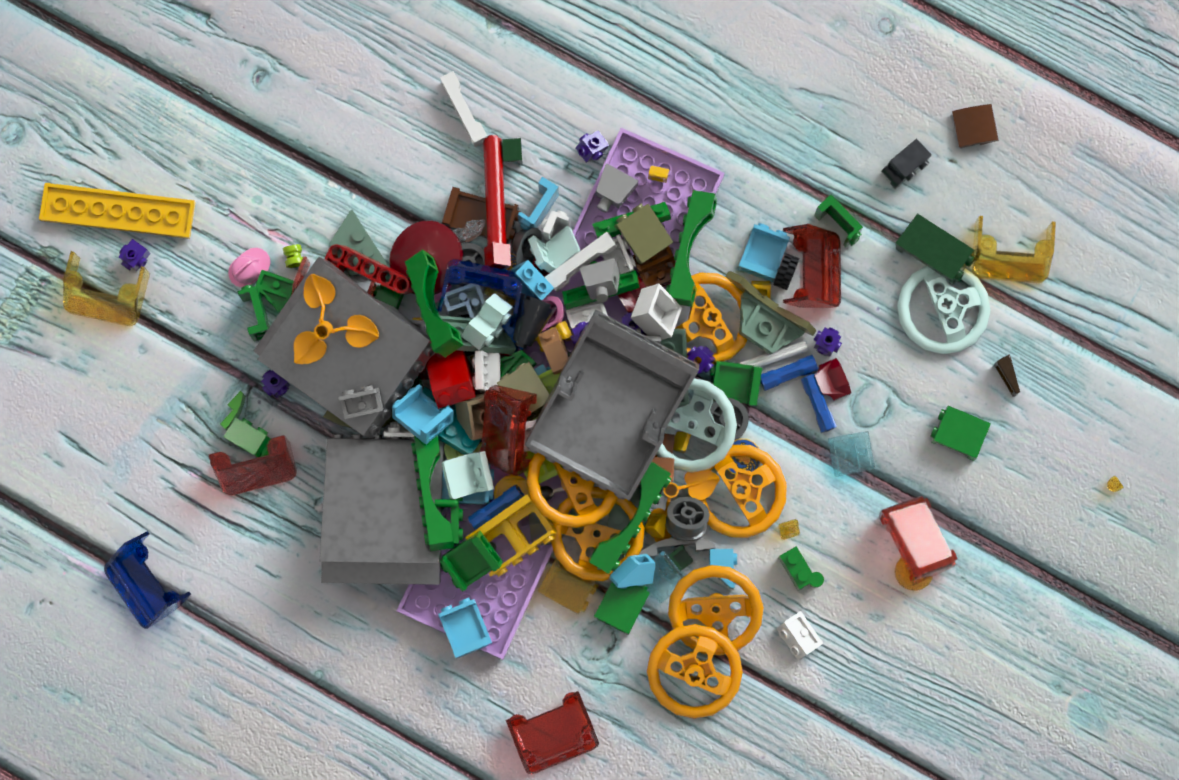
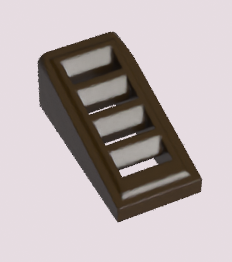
(1006, 371)

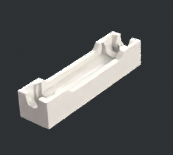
(473, 128)
(561, 276)

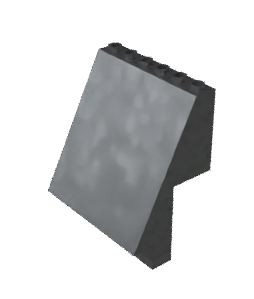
(386, 363)
(611, 405)
(374, 513)

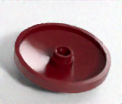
(434, 239)

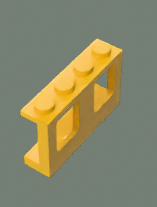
(507, 524)

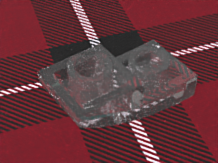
(470, 231)

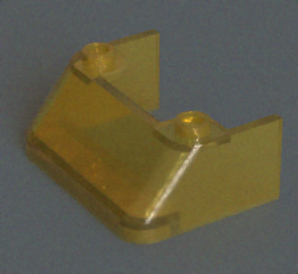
(1012, 265)
(105, 307)

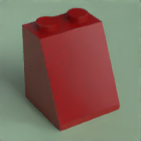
(450, 378)

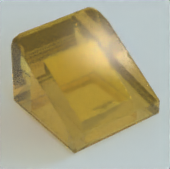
(789, 529)

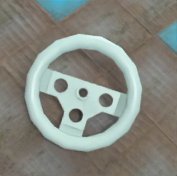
(955, 338)
(723, 437)

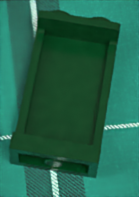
(936, 248)

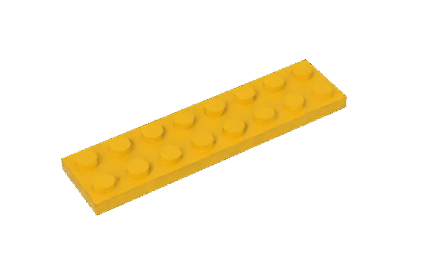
(117, 210)

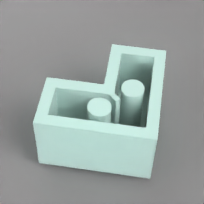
(464, 298)
(488, 322)

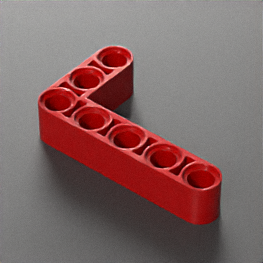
(363, 266)

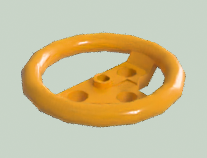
(726, 347)
(770, 472)
(587, 513)
(586, 539)
(750, 605)
(708, 640)

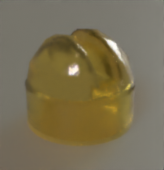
(1114, 484)

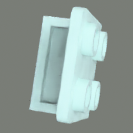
(555, 251)
(467, 474)

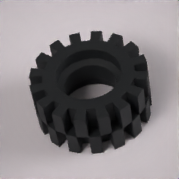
(786, 271)

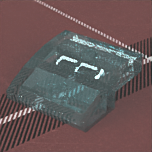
(851, 453)
(665, 577)

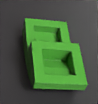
(236, 405)

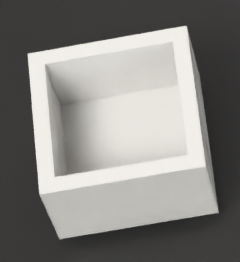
(656, 312)

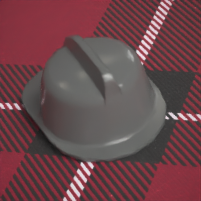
(522, 246)

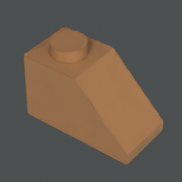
(554, 349)

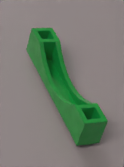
(700, 212)
(423, 274)
(438, 527)
(608, 552)

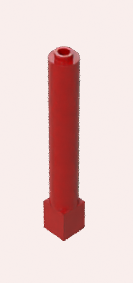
(497, 250)

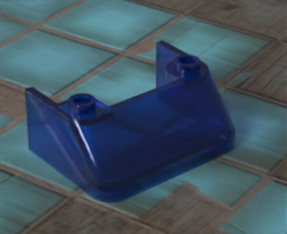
(463, 271)
(139, 586)

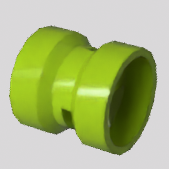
(293, 255)

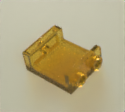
(567, 588)

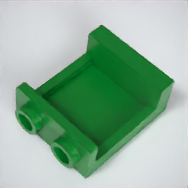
(841, 217)
(252, 293)
(737, 380)
(960, 432)
(470, 561)
(622, 606)

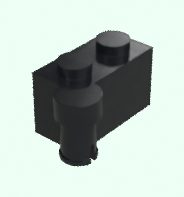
(906, 163)

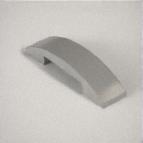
(700, 545)

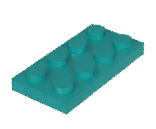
(454, 434)

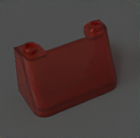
(505, 428)
(257, 472)
(918, 539)
(553, 735)

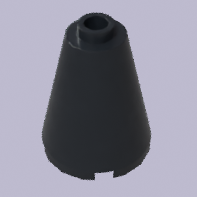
(531, 320)

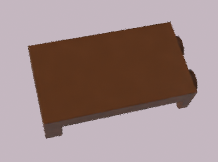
(468, 207)

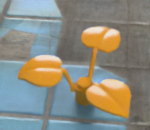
(307, 346)
(699, 485)

